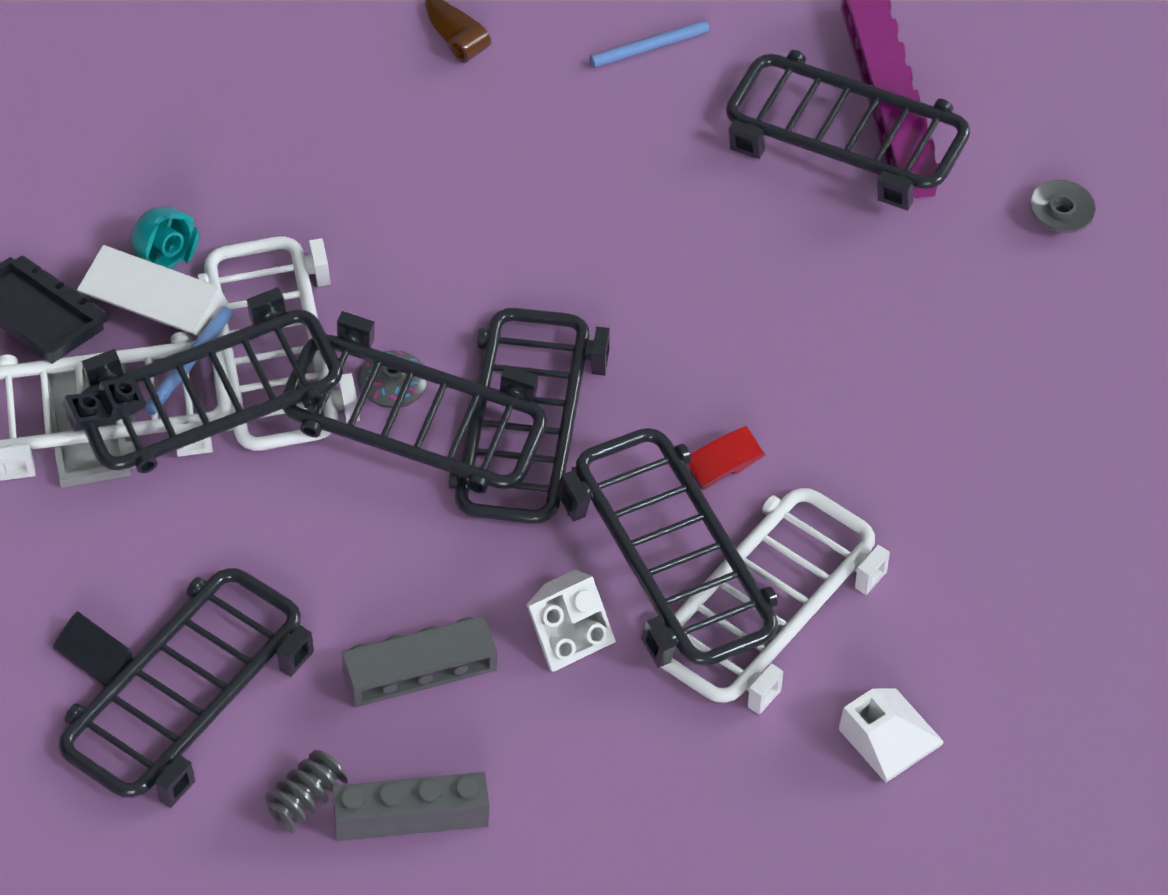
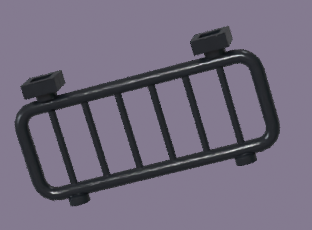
(894, 183)
(267, 315)
(583, 349)
(516, 392)
(665, 632)
(171, 771)

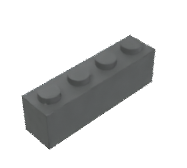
(419, 660)
(410, 806)

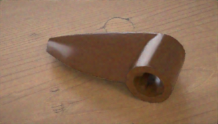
(460, 31)

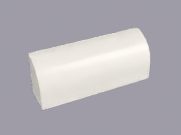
(152, 291)

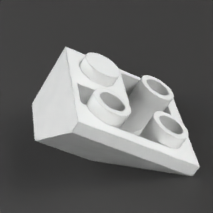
(569, 619)
(887, 731)

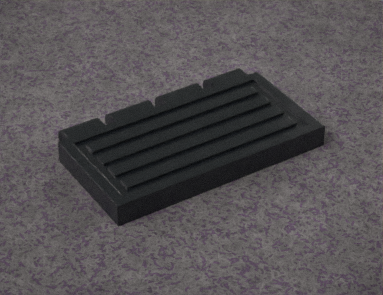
(44, 310)

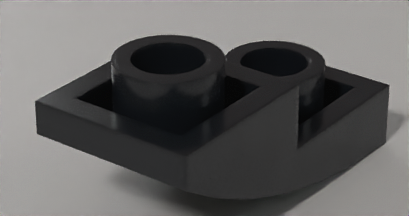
(109, 404)

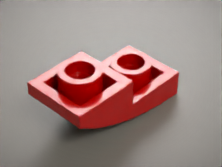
(724, 455)

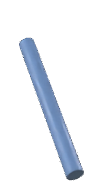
(649, 44)
(173, 379)

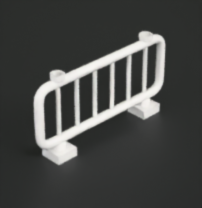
(303, 266)
(16, 453)
(767, 685)

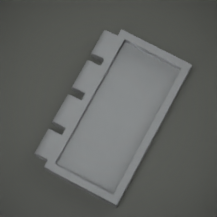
(77, 461)

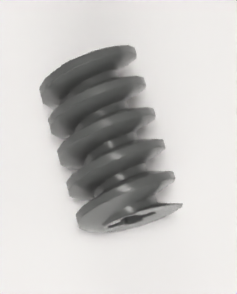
(302, 788)

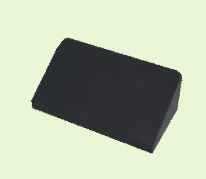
(92, 649)

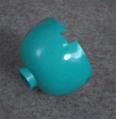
(164, 236)

